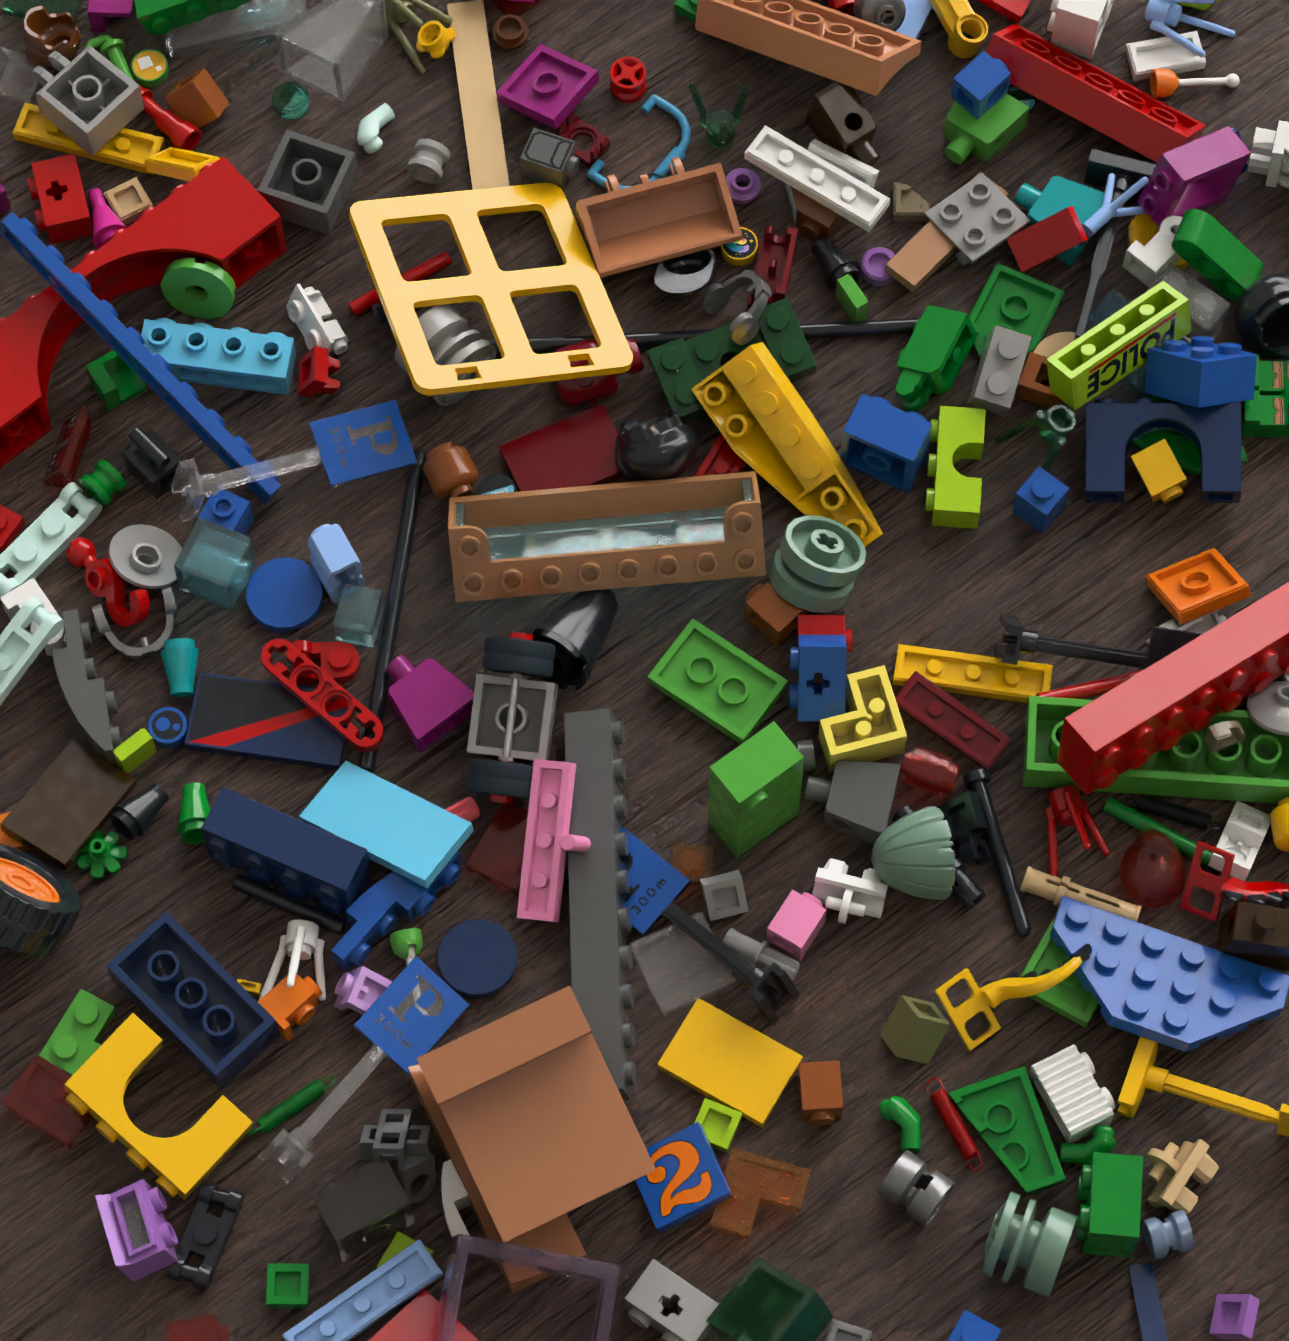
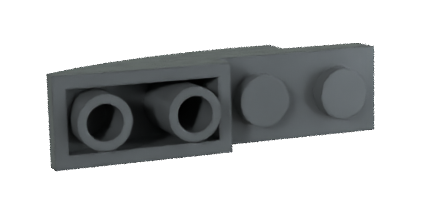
(84, 693)

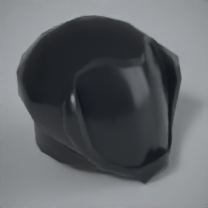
(1264, 316)
(655, 447)

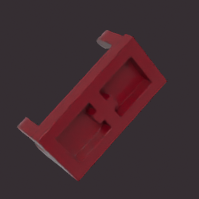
(776, 262)

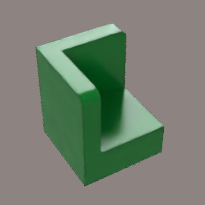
(114, 380)

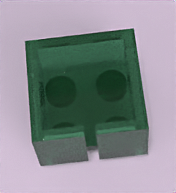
(769, 1308)

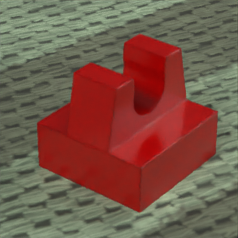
(314, 371)

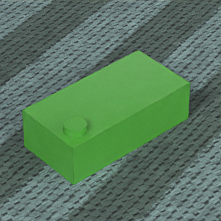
(755, 789)

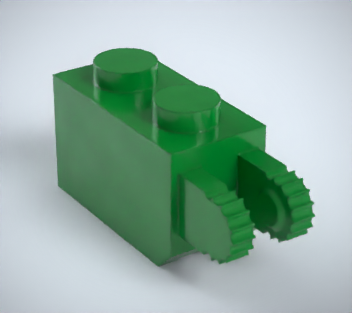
(933, 355)

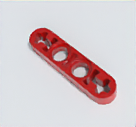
(325, 692)

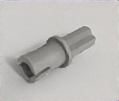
(759, 953)

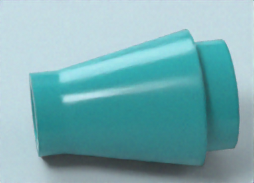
(180, 665)

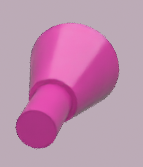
(104, 220)

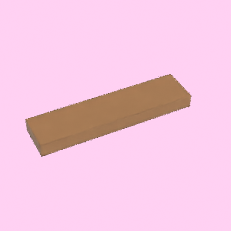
(922, 255)

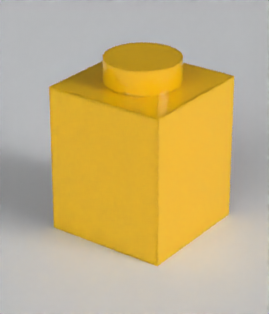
(1160, 472)

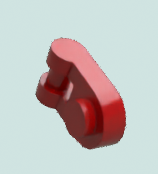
(338, 660)

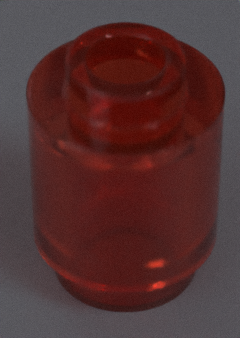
(930, 771)

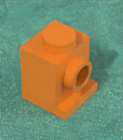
(292, 1004)

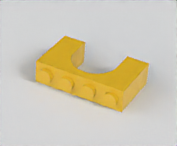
(177, 1160)

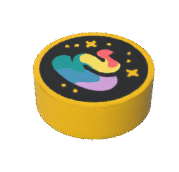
(742, 251)

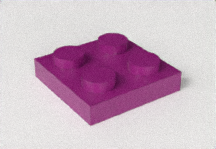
(547, 86)

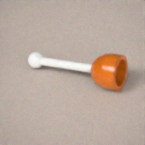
(1165, 82)

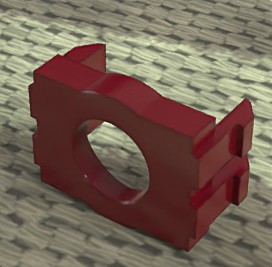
(577, 127)

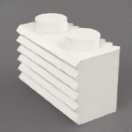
(1072, 1093)

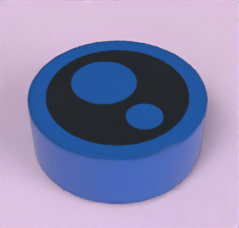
(168, 727)

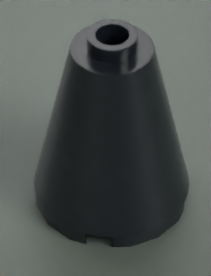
(578, 635)

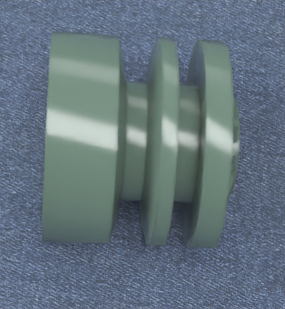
(1028, 1244)

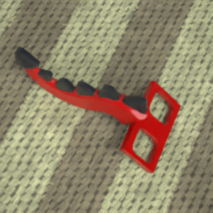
(1225, 888)

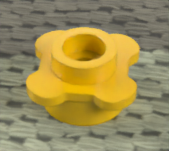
(434, 38)

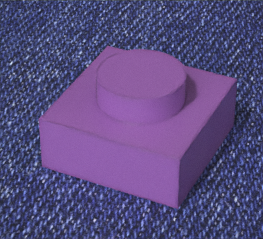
(1234, 1316)

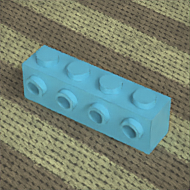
(223, 356)

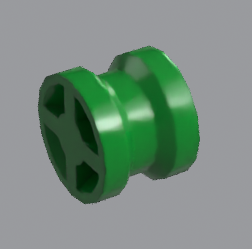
(103, 482)

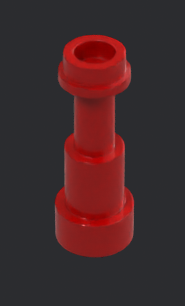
(181, 134)

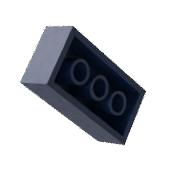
(286, 852)
(193, 1000)

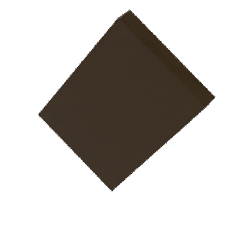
(68, 804)

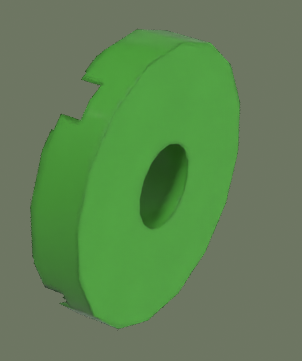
(209, 303)

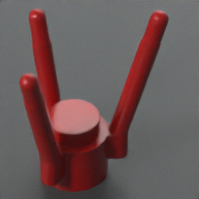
(1070, 810)

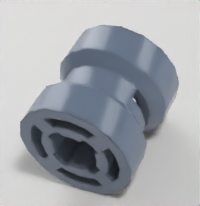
(1172, 1233)

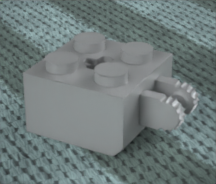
(87, 98)

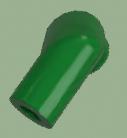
(907, 1119)
(1081, 1153)

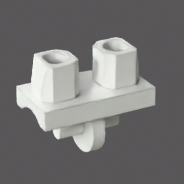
(848, 892)

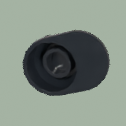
(686, 273)

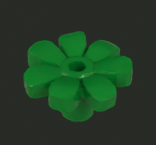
(102, 855)

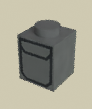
(549, 158)

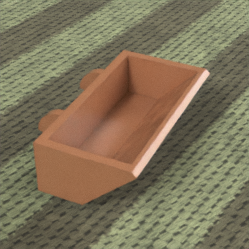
(658, 218)

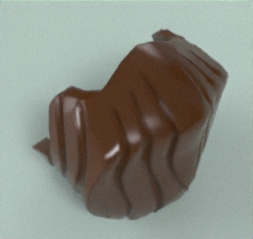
(48, 34)

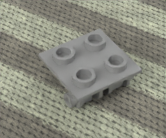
(977, 218)

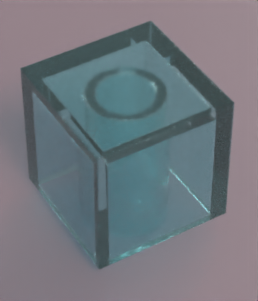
(215, 563)

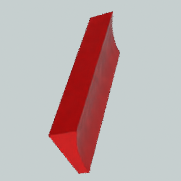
(1092, 94)

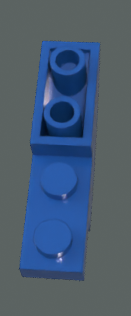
(377, 910)

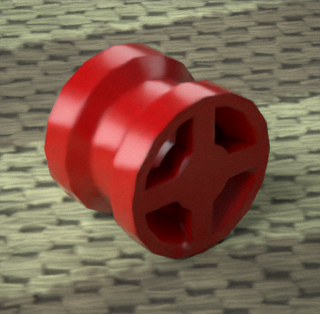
(630, 70)

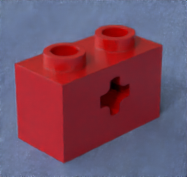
(61, 180)

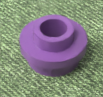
(746, 194)

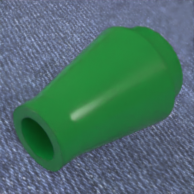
(193, 813)

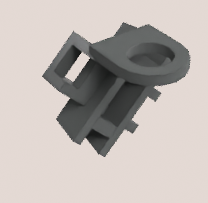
(401, 1143)

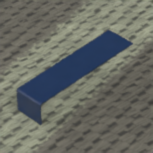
(1147, 1302)

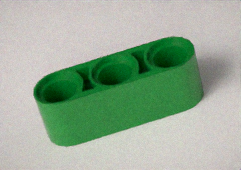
(1216, 254)

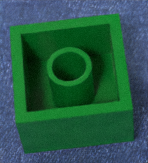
(1112, 1204)

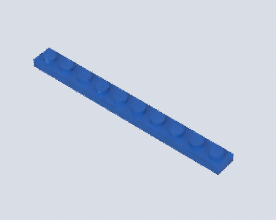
(130, 348)

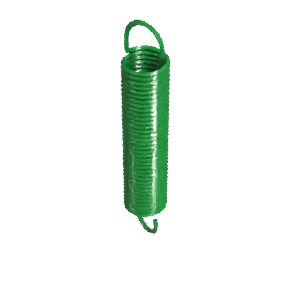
(291, 1106)

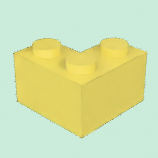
(871, 728)

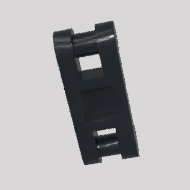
(206, 1235)

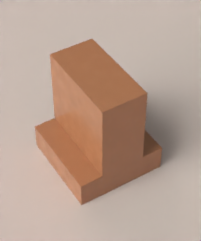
(536, 1113)

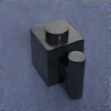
(151, 461)

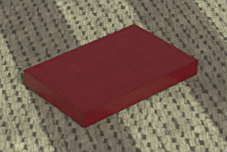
(565, 453)

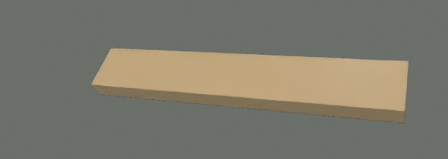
(478, 95)

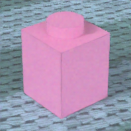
(796, 924)

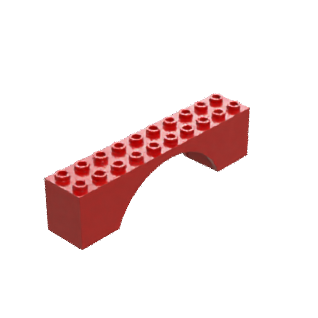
(207, 219)

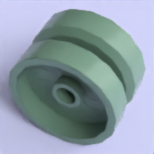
(817, 564)

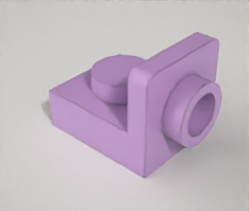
(359, 989)

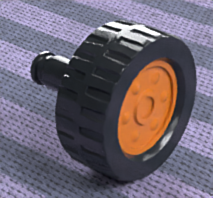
(35, 905)

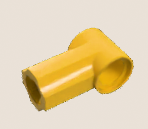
(957, 18)

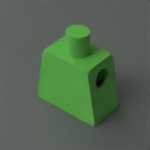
(988, 133)

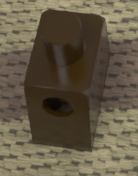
(843, 122)
(1256, 934)

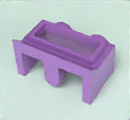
(137, 1229)

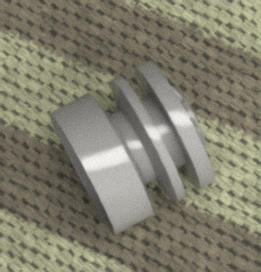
(450, 344)

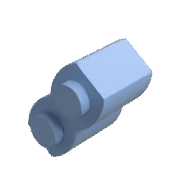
(334, 560)

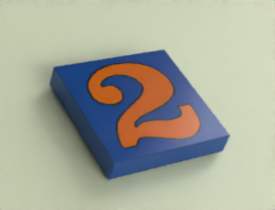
(684, 1178)

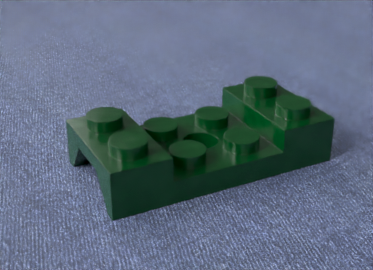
(686, 363)

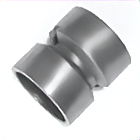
(901, 1185)

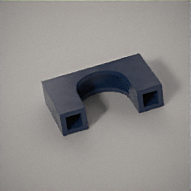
(1115, 427)

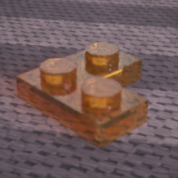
(754, 1180)

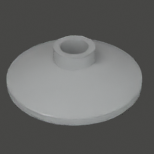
(144, 556)
(1271, 708)

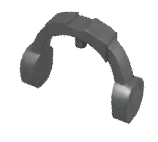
(718, 295)
(146, 650)

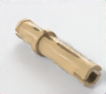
(1054, 888)

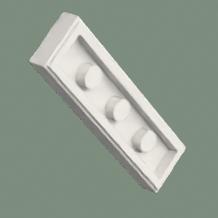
(817, 178)

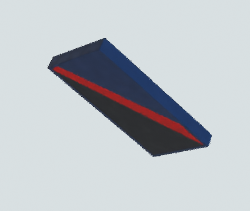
(262, 723)

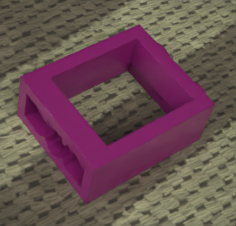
(1194, 175)

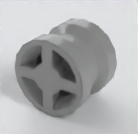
(428, 161)

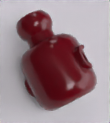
(590, 389)

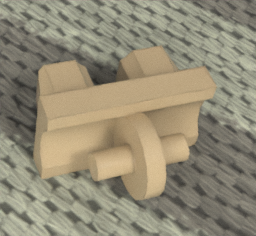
(1172, 1171)

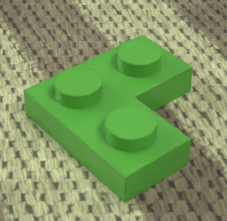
(78, 1032)

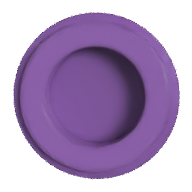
(874, 264)

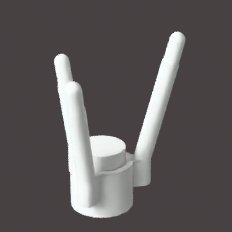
(299, 944)

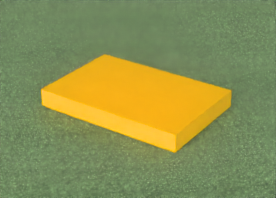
(730, 1062)

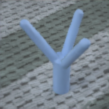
(1110, 209)

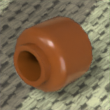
(450, 471)

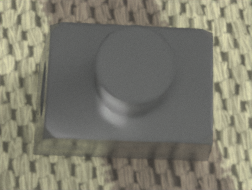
(857, 797)

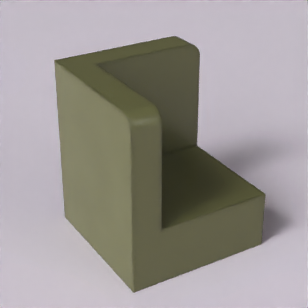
(914, 1029)

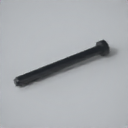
(977, 781)

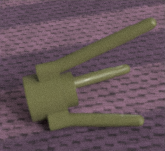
(401, 12)

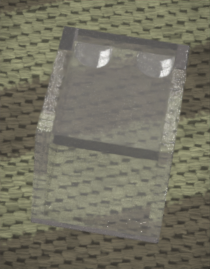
(333, 44)

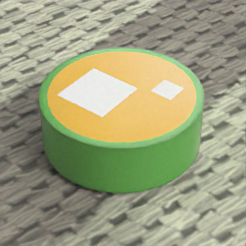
(150, 68)

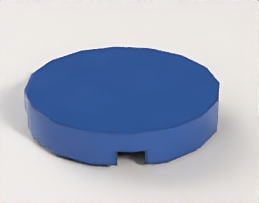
(284, 594)

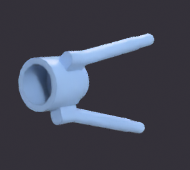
(1168, 13)

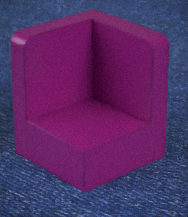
(100, 10)

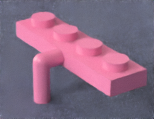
(548, 840)

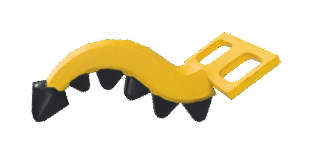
(995, 992)

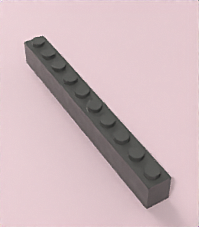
(598, 887)

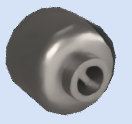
(883, 13)

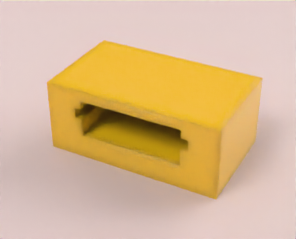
(252, 988)

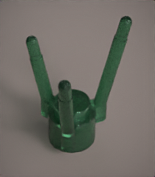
(720, 123)
(1052, 427)

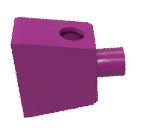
(427, 700)

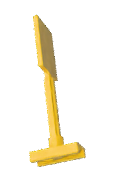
(1145, 1075)

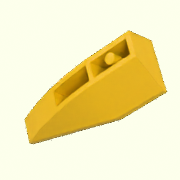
(782, 440)

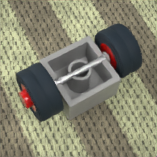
(511, 716)

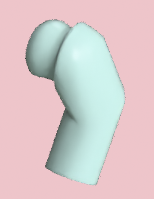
(370, 125)

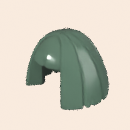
(917, 855)

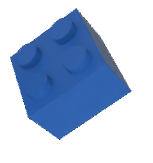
(1200, 372)
(885, 442)

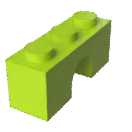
(957, 437)

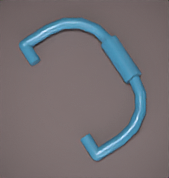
(663, 169)

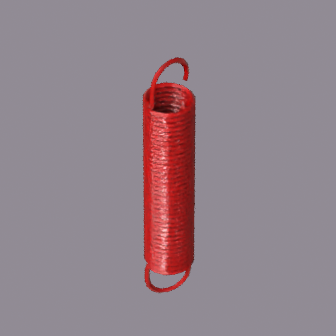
(954, 1124)

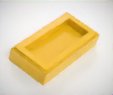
(178, 163)

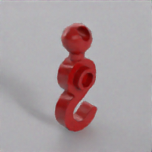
(105, 582)

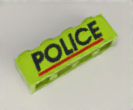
(1118, 345)

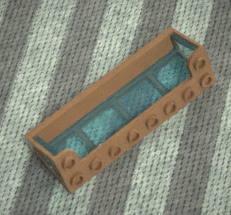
(606, 536)

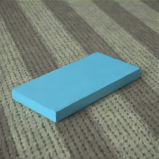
(389, 822)

